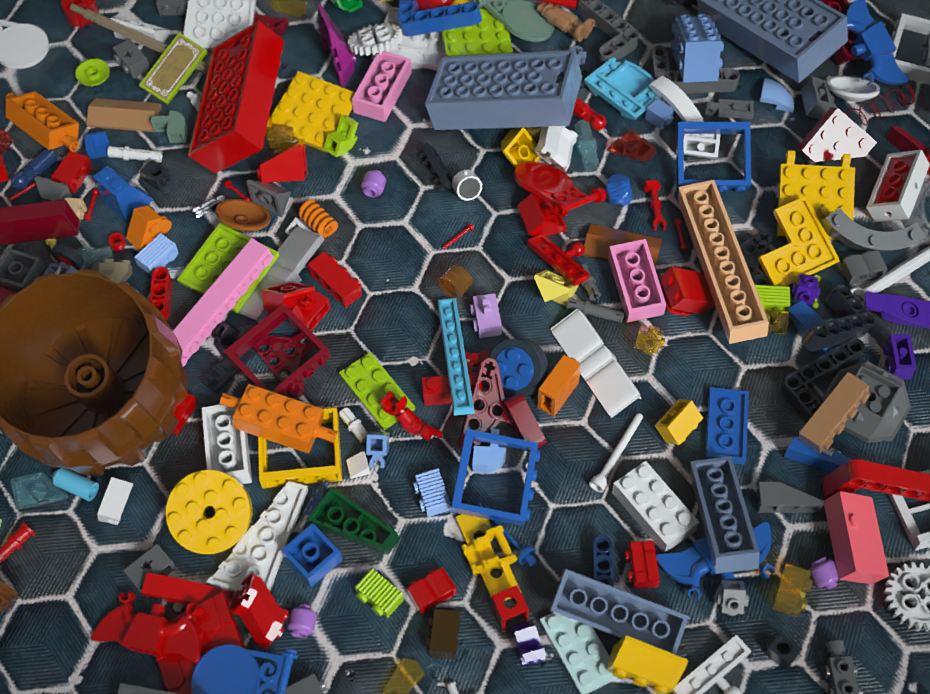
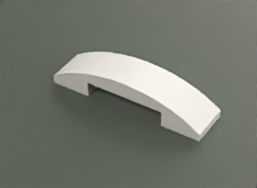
(676, 99)

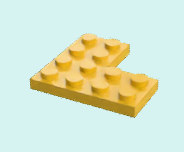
(807, 249)

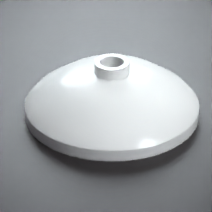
(852, 88)

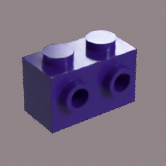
(900, 356)

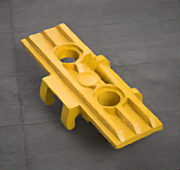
(481, 555)

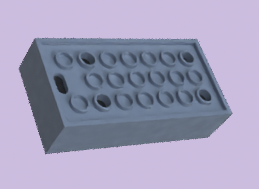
(783, 33)
(505, 90)

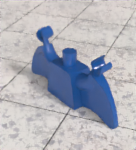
(873, 45)
(696, 561)

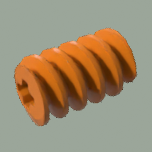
(317, 218)

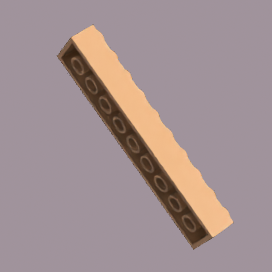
(722, 262)

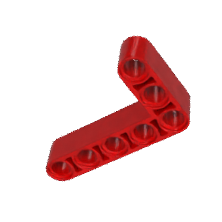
(162, 287)
(877, 477)

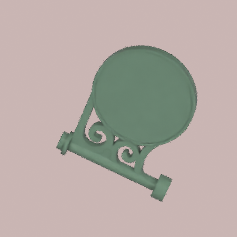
(520, 18)

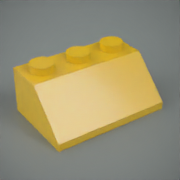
(646, 665)

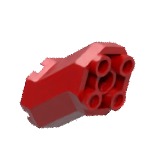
(259, 610)

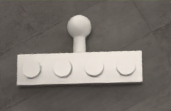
(714, 669)

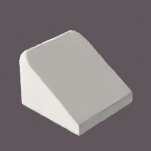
(297, 223)
(358, 465)

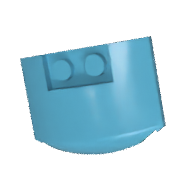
(623, 87)

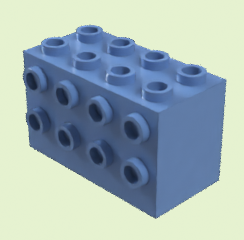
(696, 48)

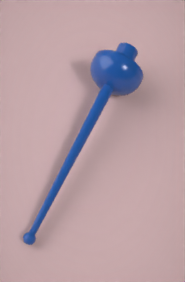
(525, 554)

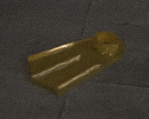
(289, 7)
(405, 677)

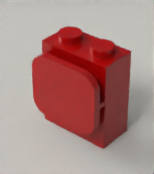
(685, 292)

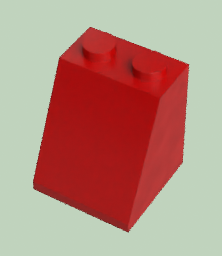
(285, 165)

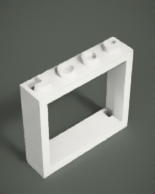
(918, 25)

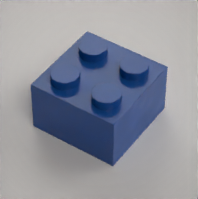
(311, 555)

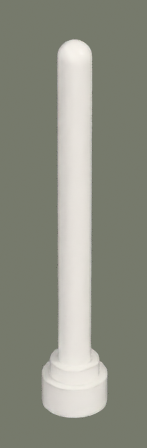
(599, 481)

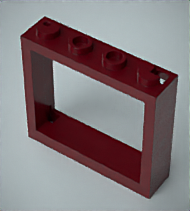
(259, 332)

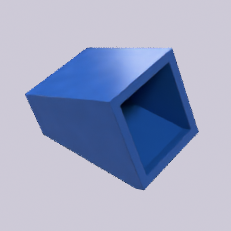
(120, 192)

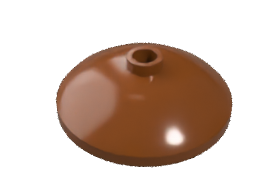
(243, 215)

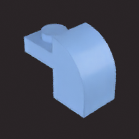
(488, 458)

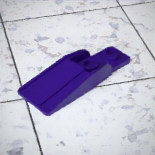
(899, 309)

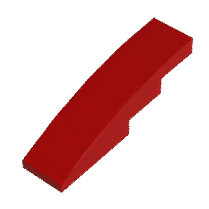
(180, 590)

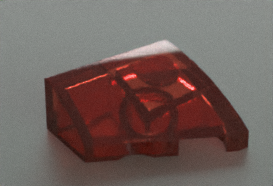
(633, 147)

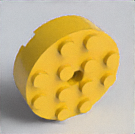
(187, 512)

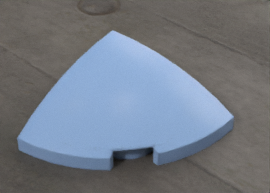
(776, 94)

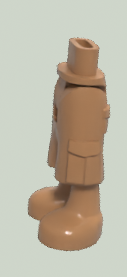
(566, 21)

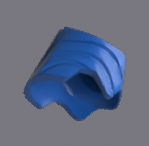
(618, 190)

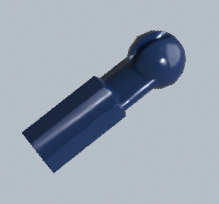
(33, 169)

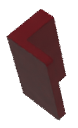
(903, 140)

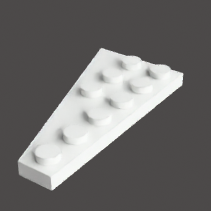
(263, 542)

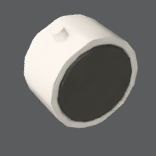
(467, 185)

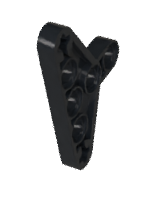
(752, 258)

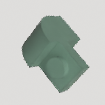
(173, 125)

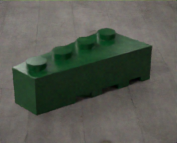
(350, 521)

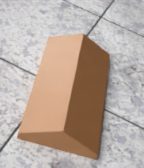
(122, 114)

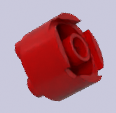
(76, 19)

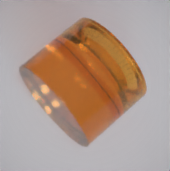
(455, 281)

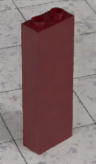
(37, 222)

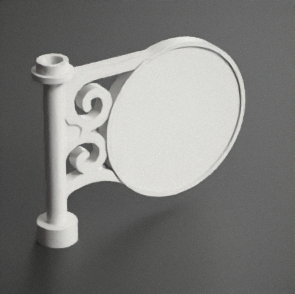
(22, 45)

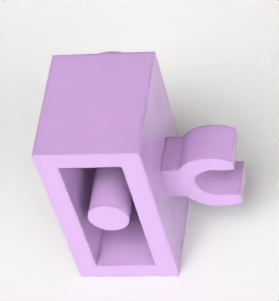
(487, 315)

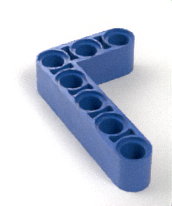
(438, 19)

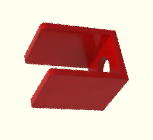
(503, 613)

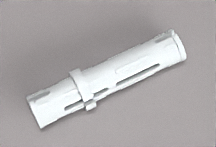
(137, 154)

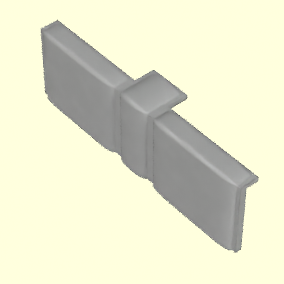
(293, 257)

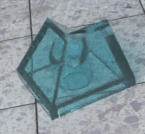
(35, 491)

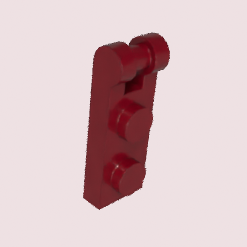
(272, 22)

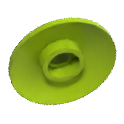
(92, 72)

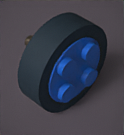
(521, 366)

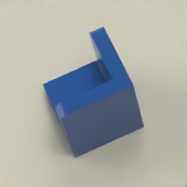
(97, 144)

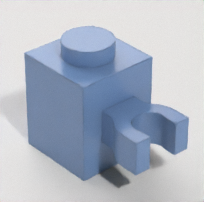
(659, 114)
(377, 447)

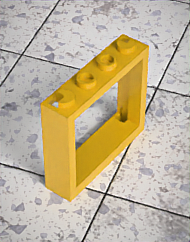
(305, 475)

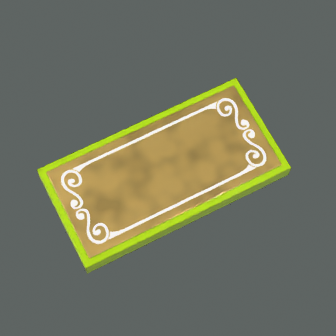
(173, 68)

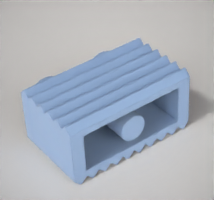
(156, 254)
(432, 492)

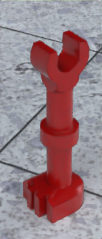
(653, 187)

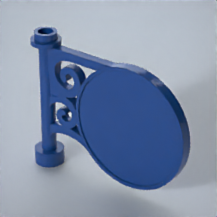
(236, 671)

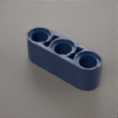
(603, 557)

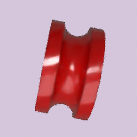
(115, 237)

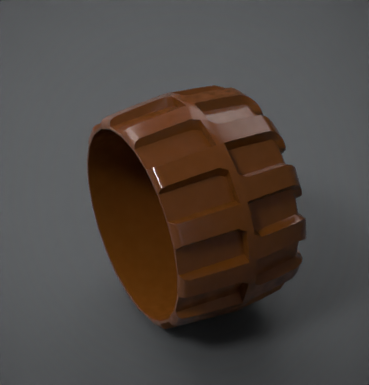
(87, 372)

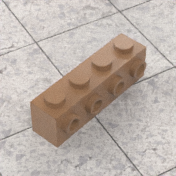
(834, 413)

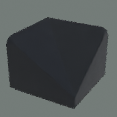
(225, 333)

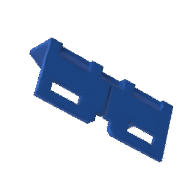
(317, 496)

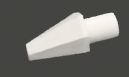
(195, 99)

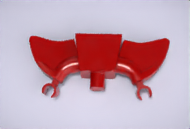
(151, 631)

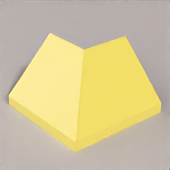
(554, 287)

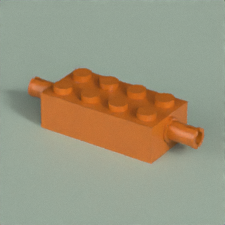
(42, 120)
(278, 418)

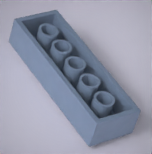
(724, 515)
(618, 612)

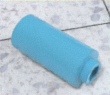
(75, 484)

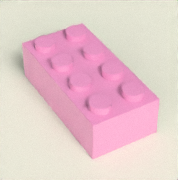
(382, 86)
(636, 280)

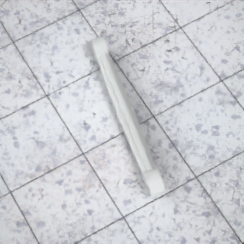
(895, 274)

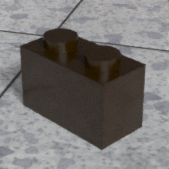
(444, 635)

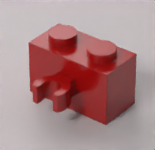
(311, 309)

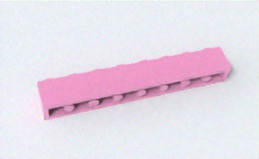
(221, 297)

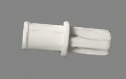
(354, 424)

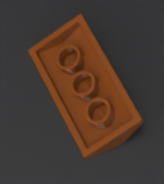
(600, 238)

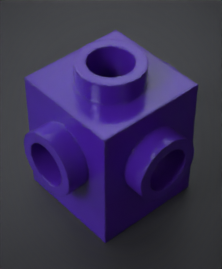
(805, 289)

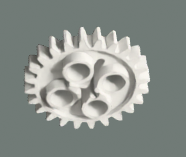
(364, 42)
(919, 578)

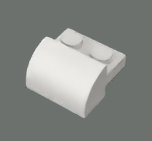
(701, 145)

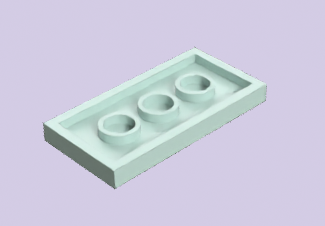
(579, 651)

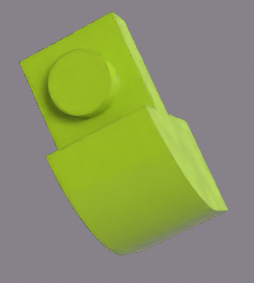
(343, 139)

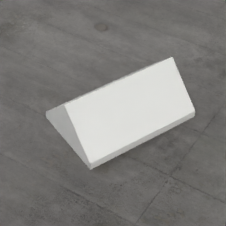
(147, 29)

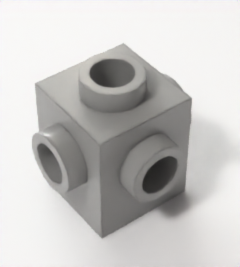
(732, 597)

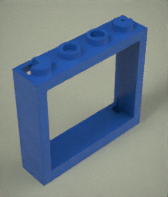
(714, 128)
(486, 513)

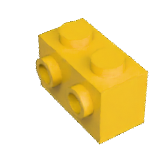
(679, 422)

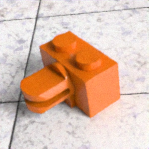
(146, 226)

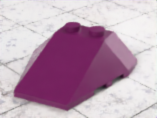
(333, 41)

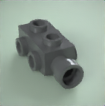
(837, 677)

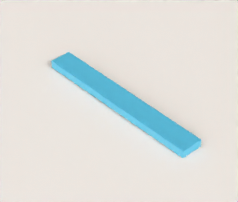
(455, 357)

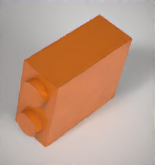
(559, 385)

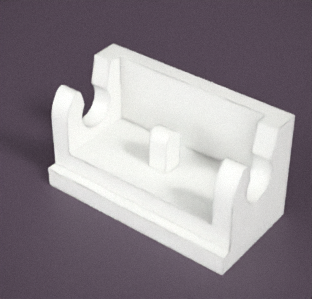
(114, 501)

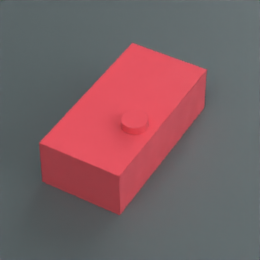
(855, 538)

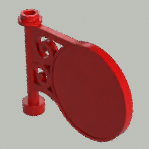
(552, 182)

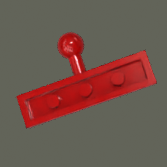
(560, 260)

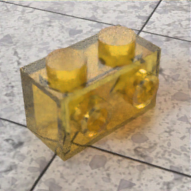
(792, 590)

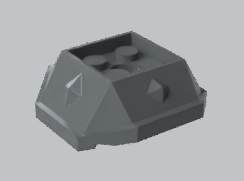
(887, 410)

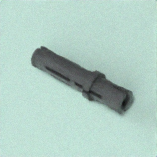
(595, 310)

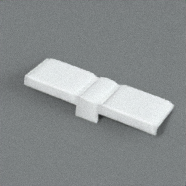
(597, 362)

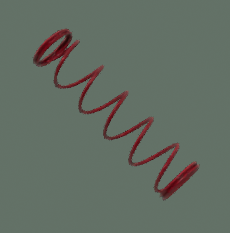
(901, 95)

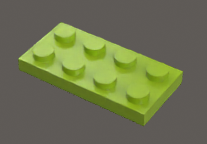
(370, 385)

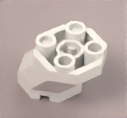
(556, 146)

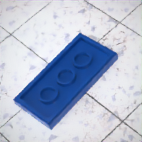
(727, 424)

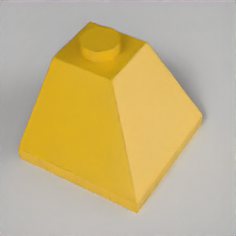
(519, 147)

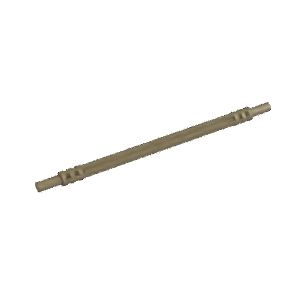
(128, 32)

